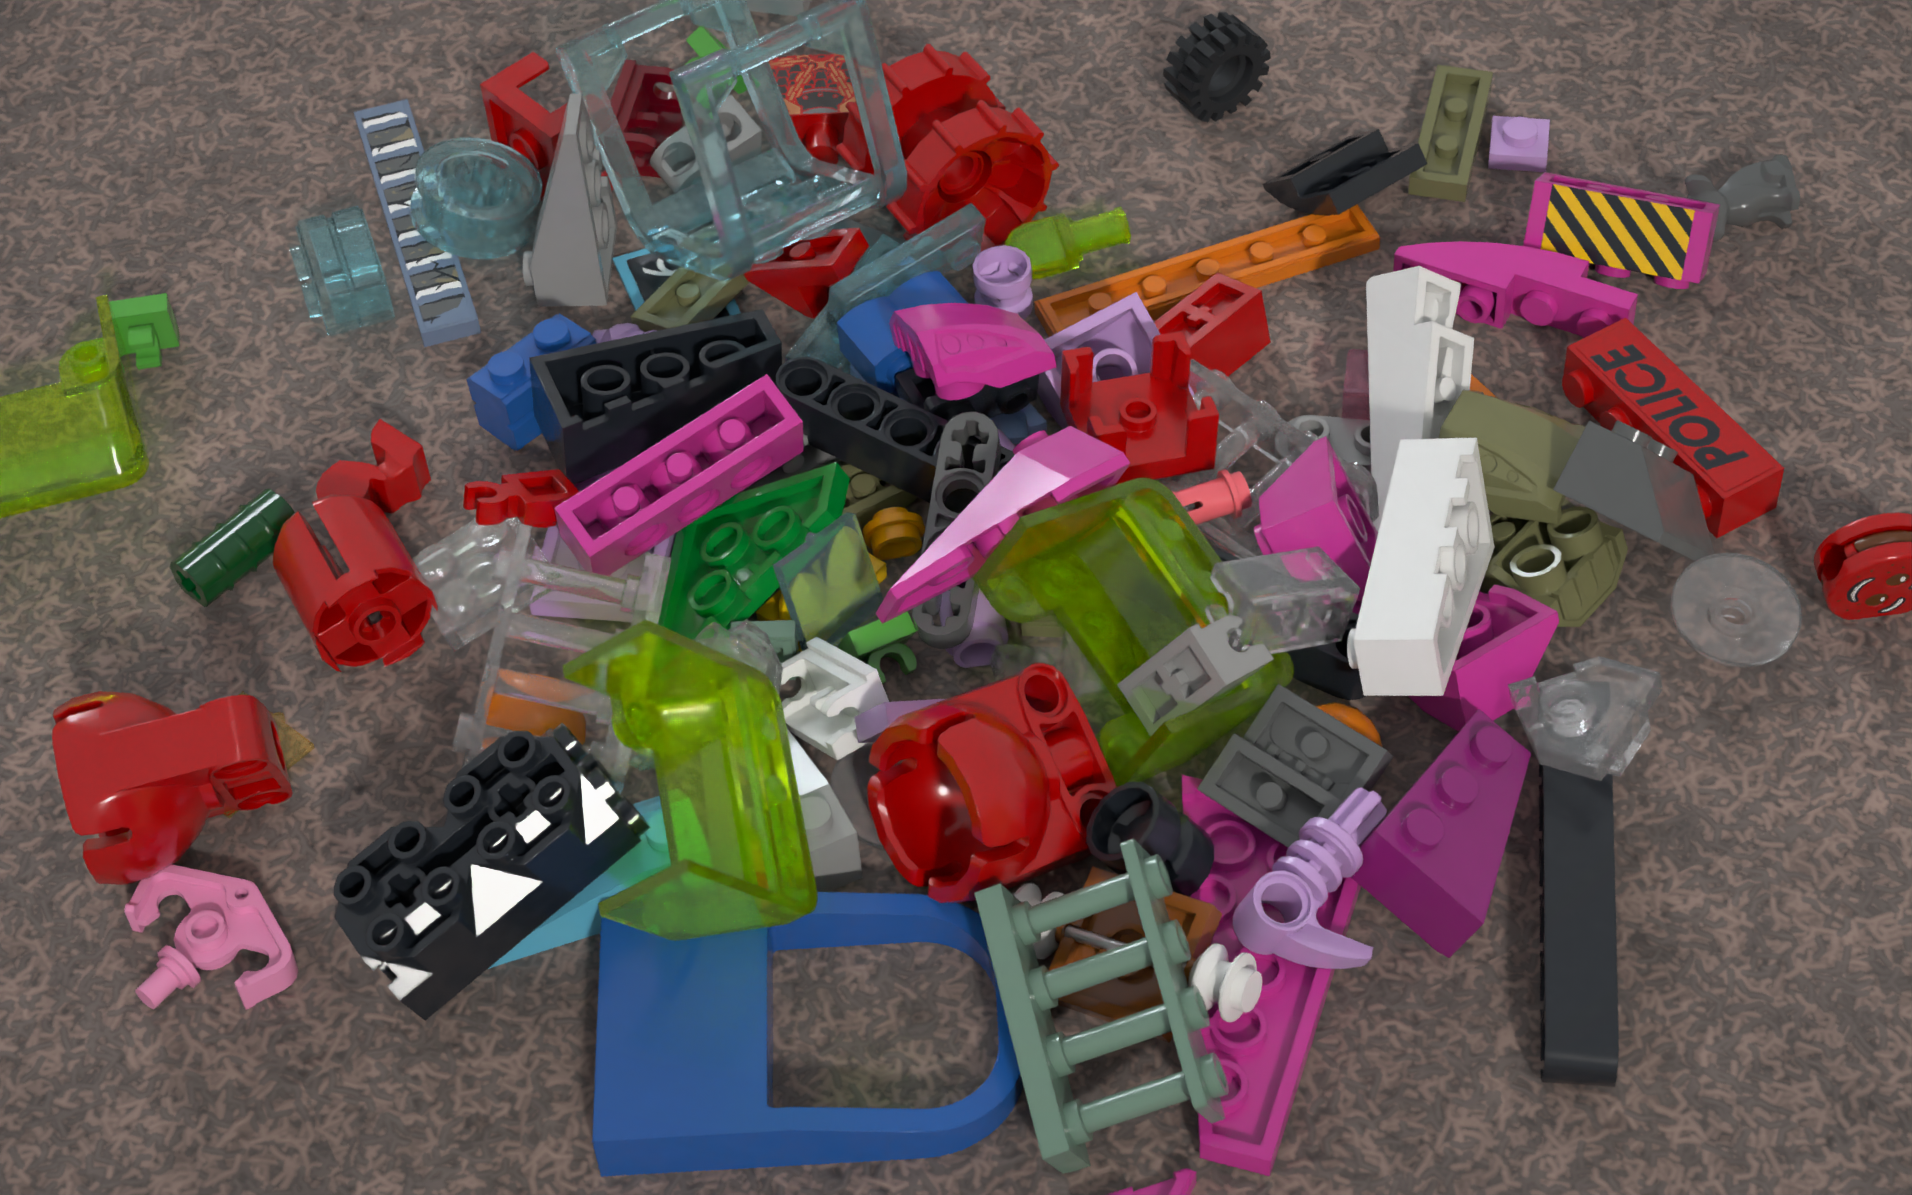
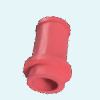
(1217, 497)

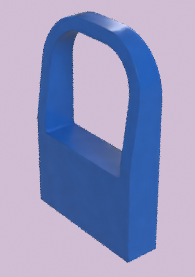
(692, 1048)

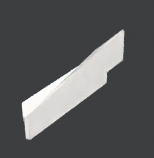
(1412, 363)

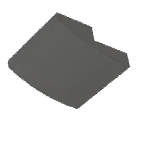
(1292, 767)

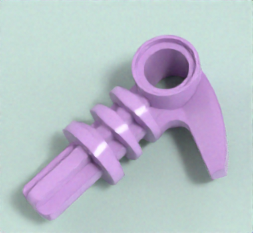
(1302, 884)

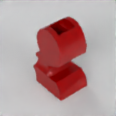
(392, 483)

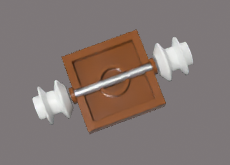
(1231, 985)

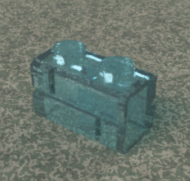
(343, 271)

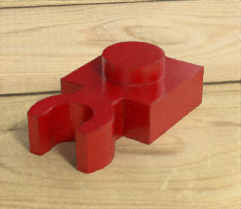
(520, 495)

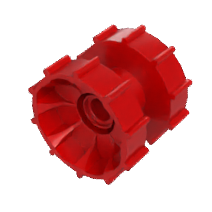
(957, 147)

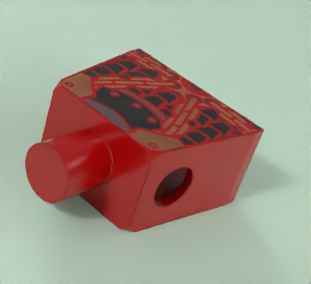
(816, 99)

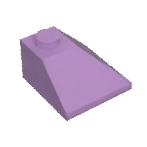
(1120, 344)

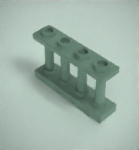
(1032, 990)

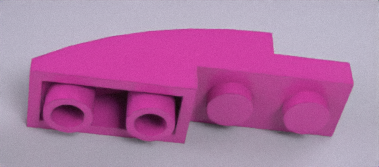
(1522, 282)

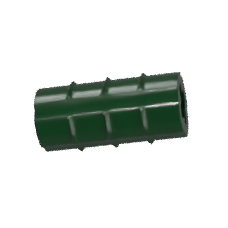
(232, 548)

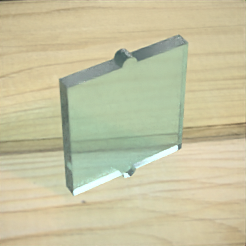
(830, 583)

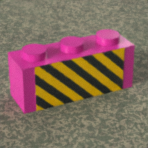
(1623, 229)

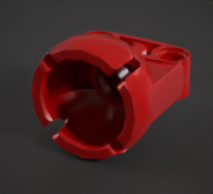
(158, 775)
(988, 785)

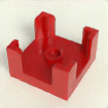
(521, 121)
(1144, 414)

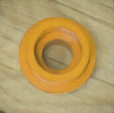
(894, 533)

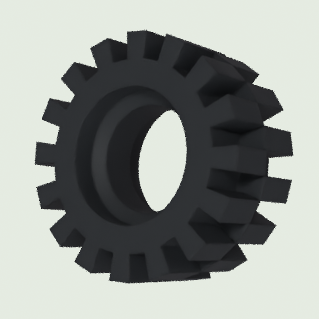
(1216, 66)

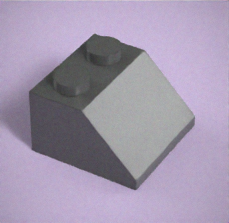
(1638, 486)

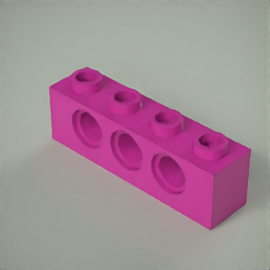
(680, 478)

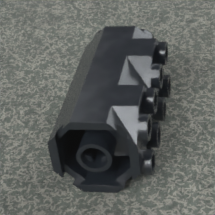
(517, 844)

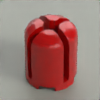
(338, 604)

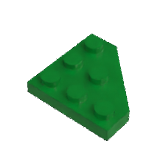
(727, 556)

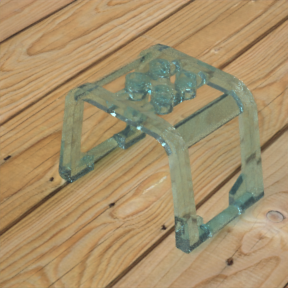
(783, 212)

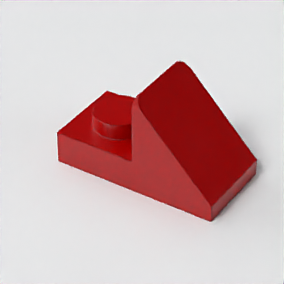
(809, 268)

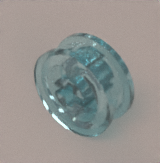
(475, 198)

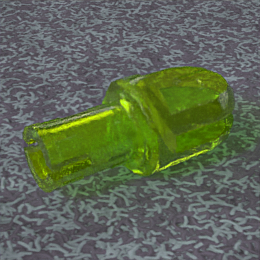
(1059, 243)

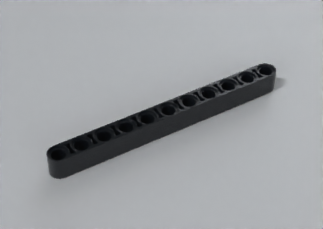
(902, 448)

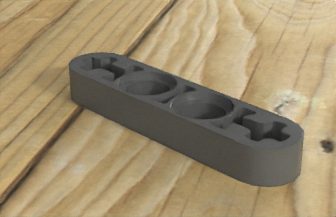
(949, 477)

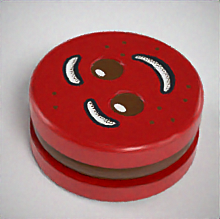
(1867, 567)

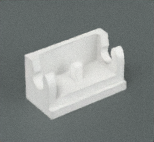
(830, 696)

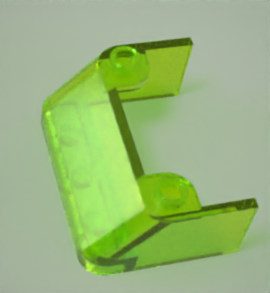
(73, 433)
(720, 780)

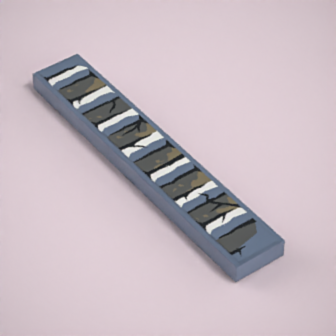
(430, 274)

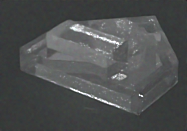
(1588, 718)

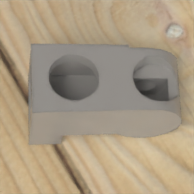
(676, 158)

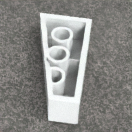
(1423, 569)

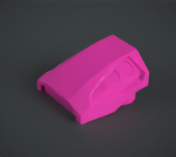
(969, 347)

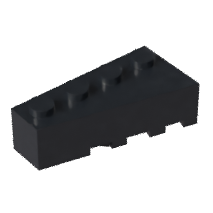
(631, 392)

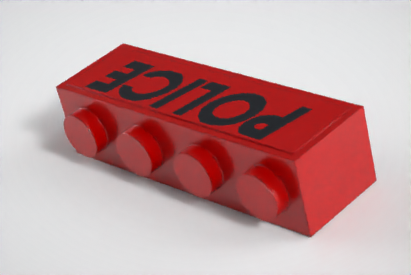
(1632, 381)

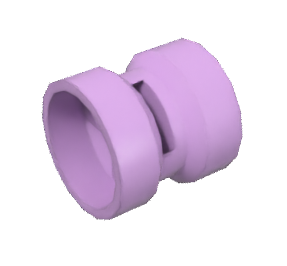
(1004, 279)

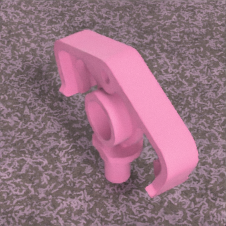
(222, 920)

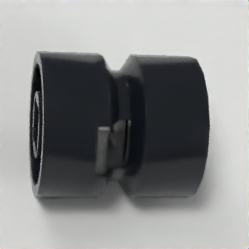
(1156, 824)

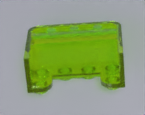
(1125, 582)

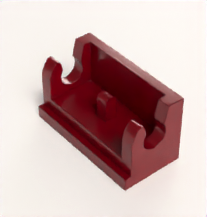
(645, 111)

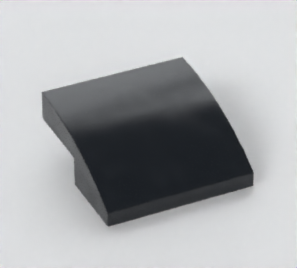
(1344, 174)

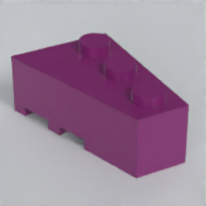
(1447, 835)

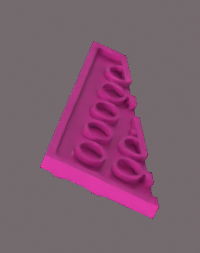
(1271, 1043)

